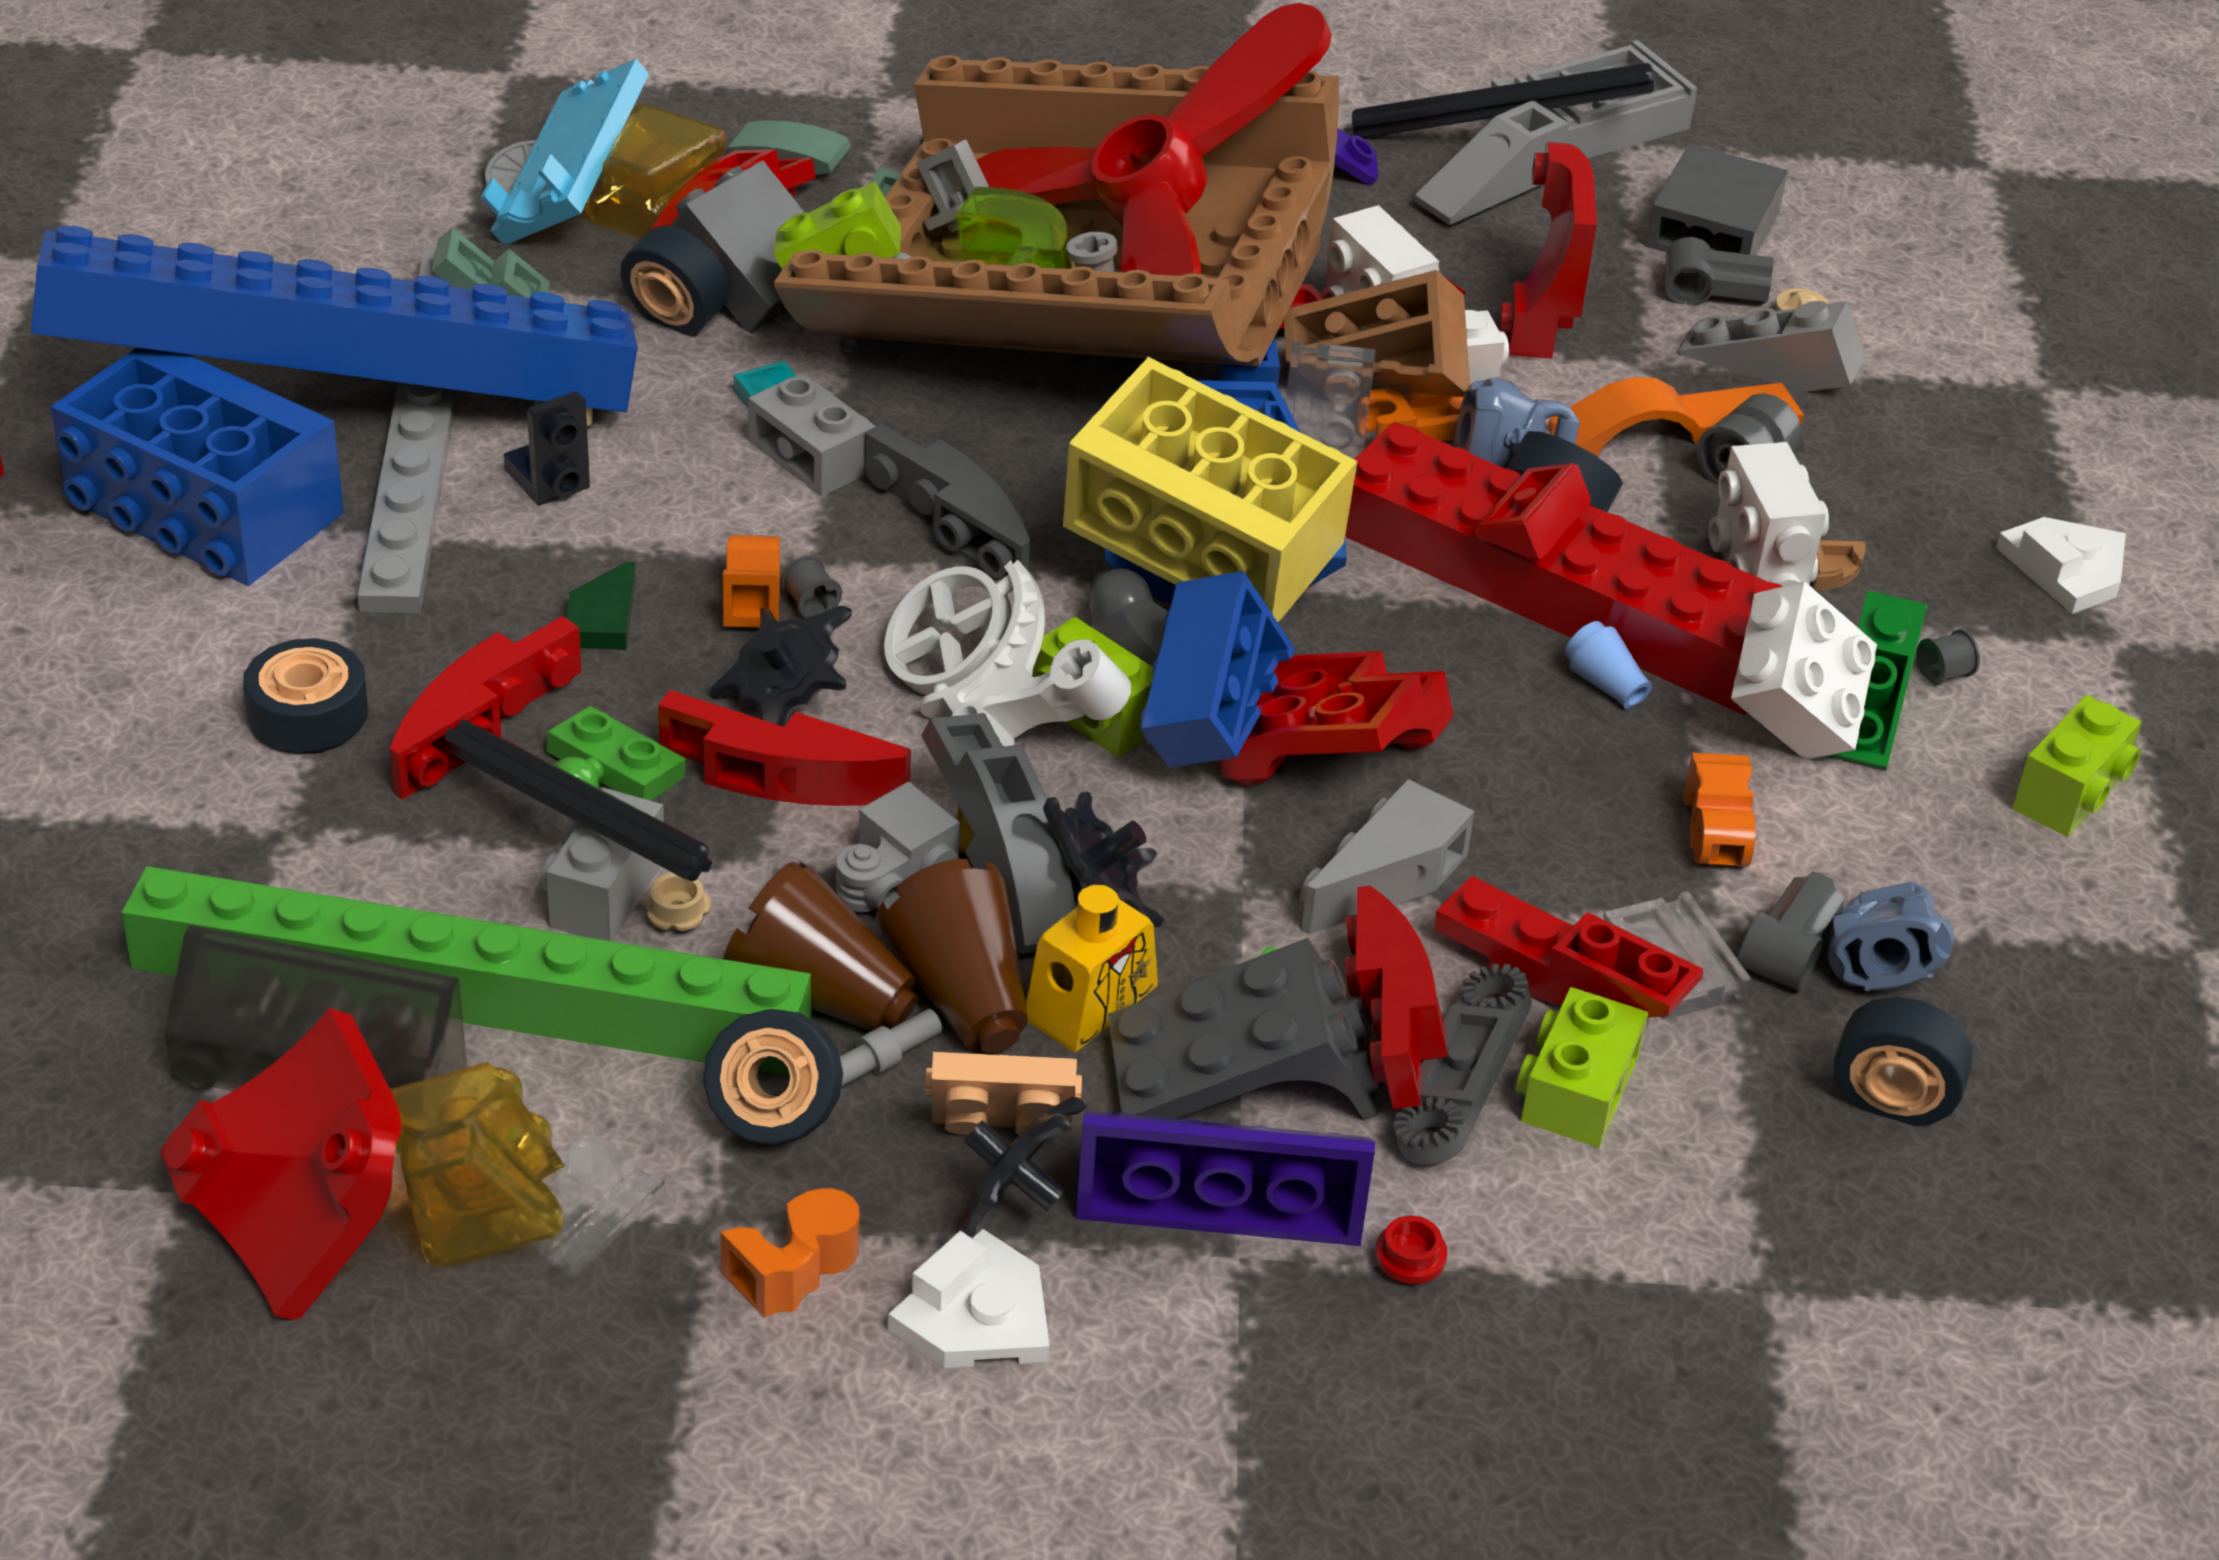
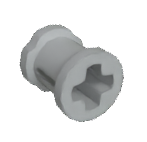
(1093, 251)

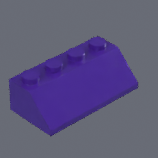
(1224, 1177)

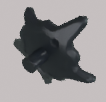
(785, 664)
(1099, 854)
(1013, 1162)

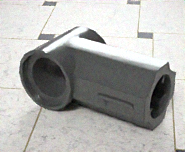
(1715, 275)
(1791, 937)

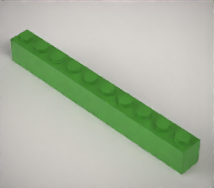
(505, 972)

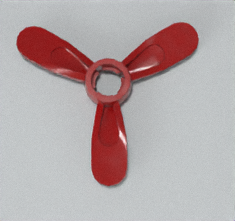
(1154, 164)

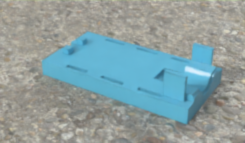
(566, 154)

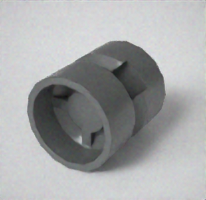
(1755, 421)

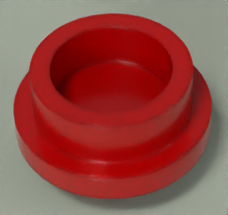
(1411, 1250)

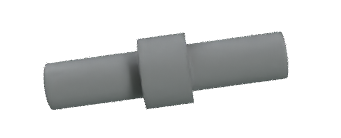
(884, 1046)

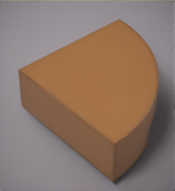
(1838, 561)

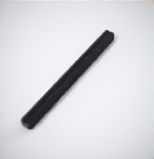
(1492, 101)
(579, 800)

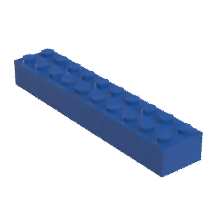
(331, 319)

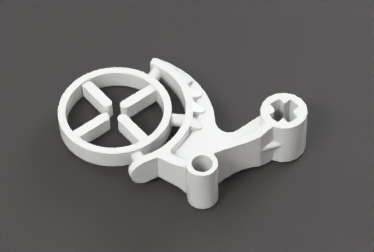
(999, 671)

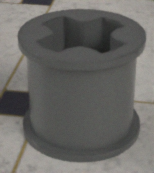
(810, 586)
(1948, 656)

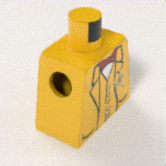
(1090, 967)

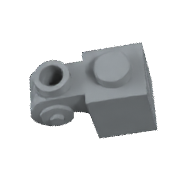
(895, 840)

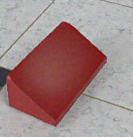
(1536, 510)

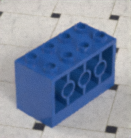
(199, 461)

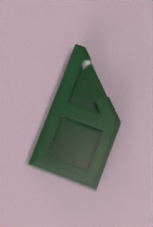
(604, 608)

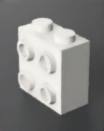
(1371, 251)
(1768, 515)
(1804, 671)

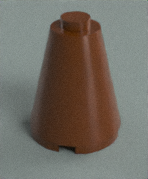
(813, 931)
(961, 948)

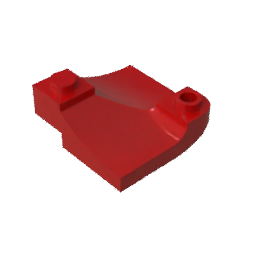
(1560, 275)
(1340, 707)
(294, 1162)

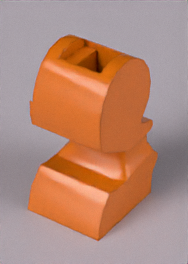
(751, 579)
(1722, 809)
(819, 1241)

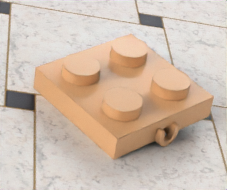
(997, 1089)

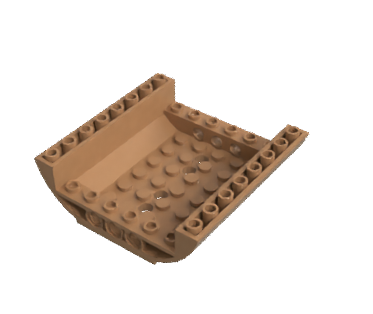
(1251, 225)

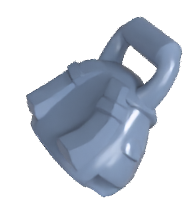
(1498, 416)
(1887, 932)

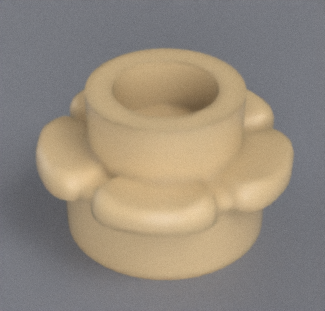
(677, 903)

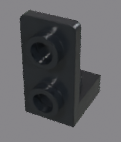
(557, 452)

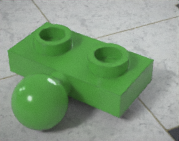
(611, 753)

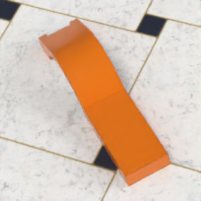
(1645, 399)

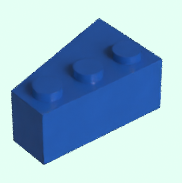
(1212, 670)

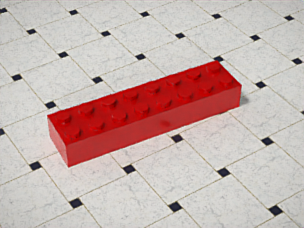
(1667, 601)

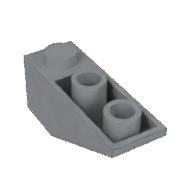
(1492, 164)
(1800, 346)
(1400, 852)

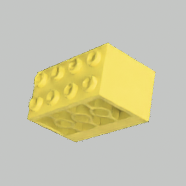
(1206, 487)

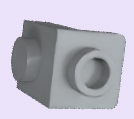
(950, 179)

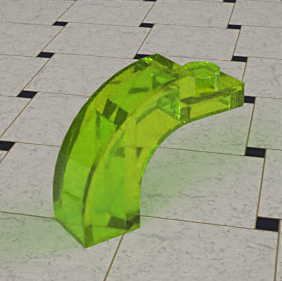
(1012, 229)

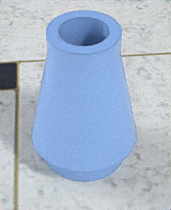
(1605, 662)

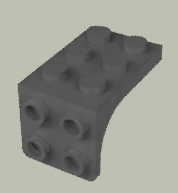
(1242, 1031)

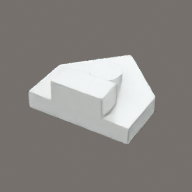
(2067, 560)
(974, 1304)

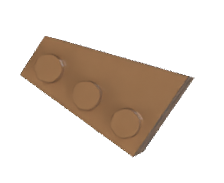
(1409, 322)

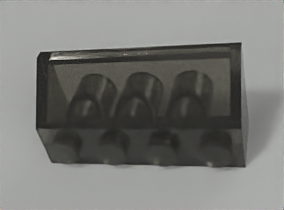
(252, 999)

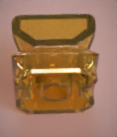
(649, 166)
(476, 1165)

